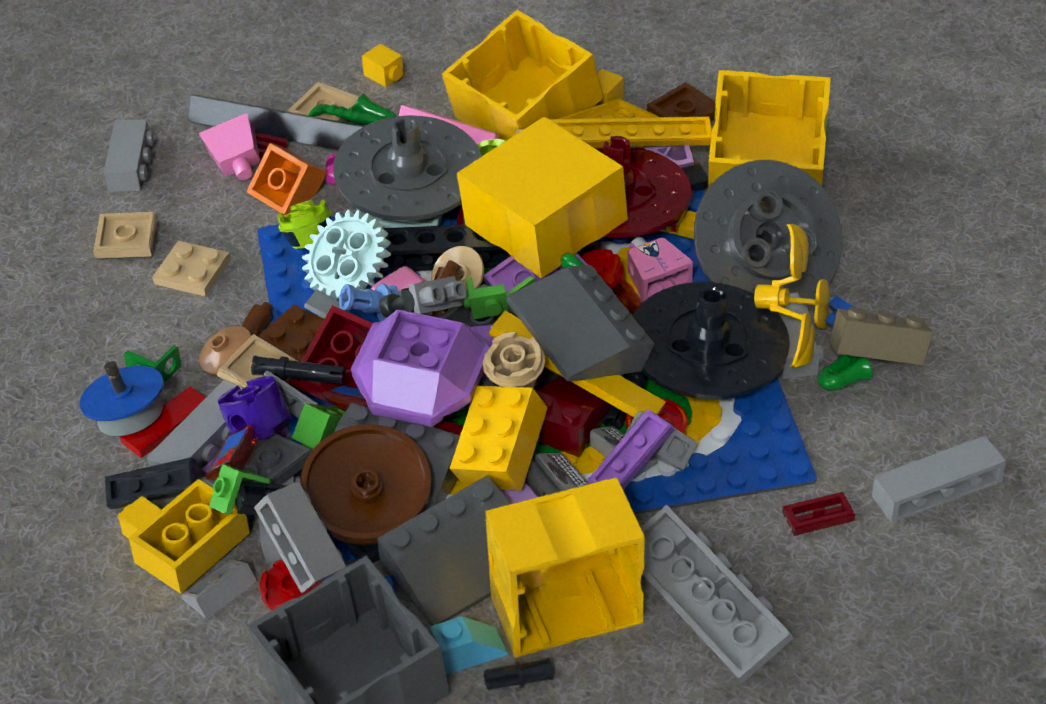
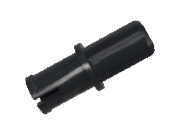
(518, 674)

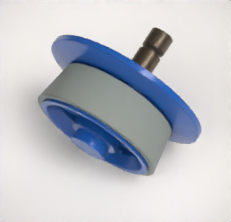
(124, 399)

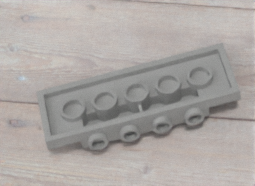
(710, 596)

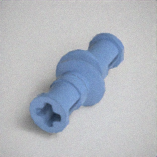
(369, 297)

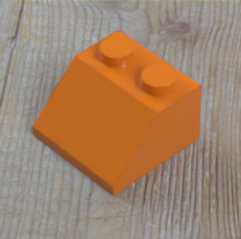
(285, 179)

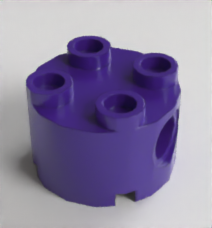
(255, 405)

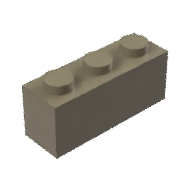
(880, 336)

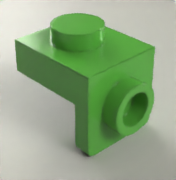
(485, 301)

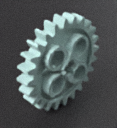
(346, 253)

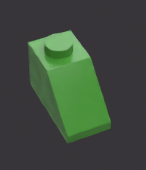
(316, 424)

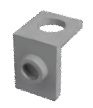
(321, 303)

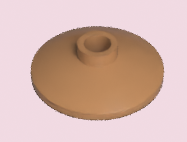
(222, 347)

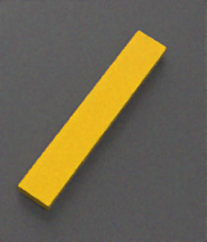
(641, 131)
(611, 389)

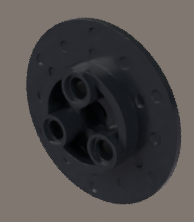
(711, 341)

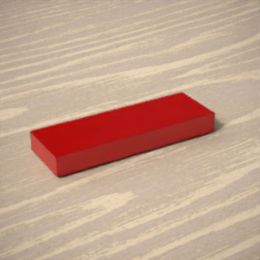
(171, 416)

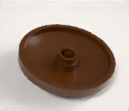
(366, 482)

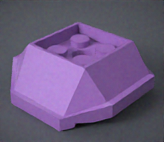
(419, 367)

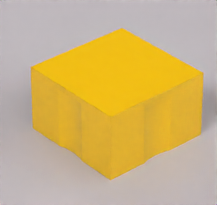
(521, 77)
(769, 120)
(543, 195)
(565, 566)

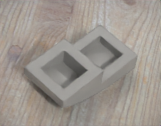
(675, 450)

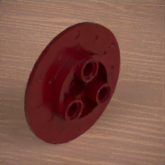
(654, 190)

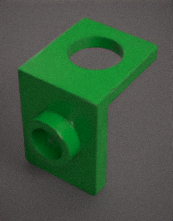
(134, 359)

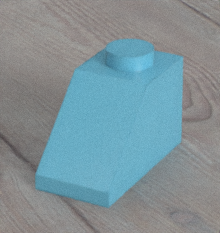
(467, 643)

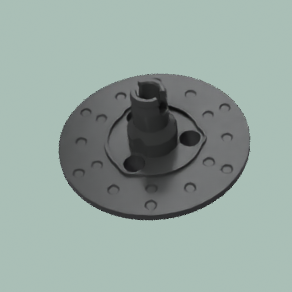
(404, 167)
(734, 226)

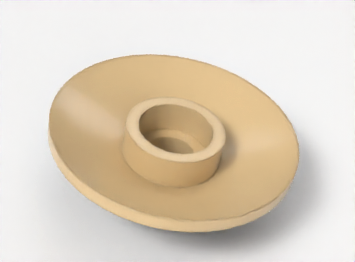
(469, 264)

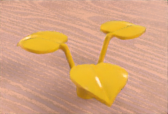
(776, 296)

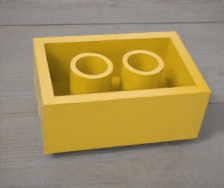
(499, 436)
(187, 537)

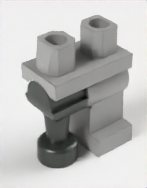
(425, 297)

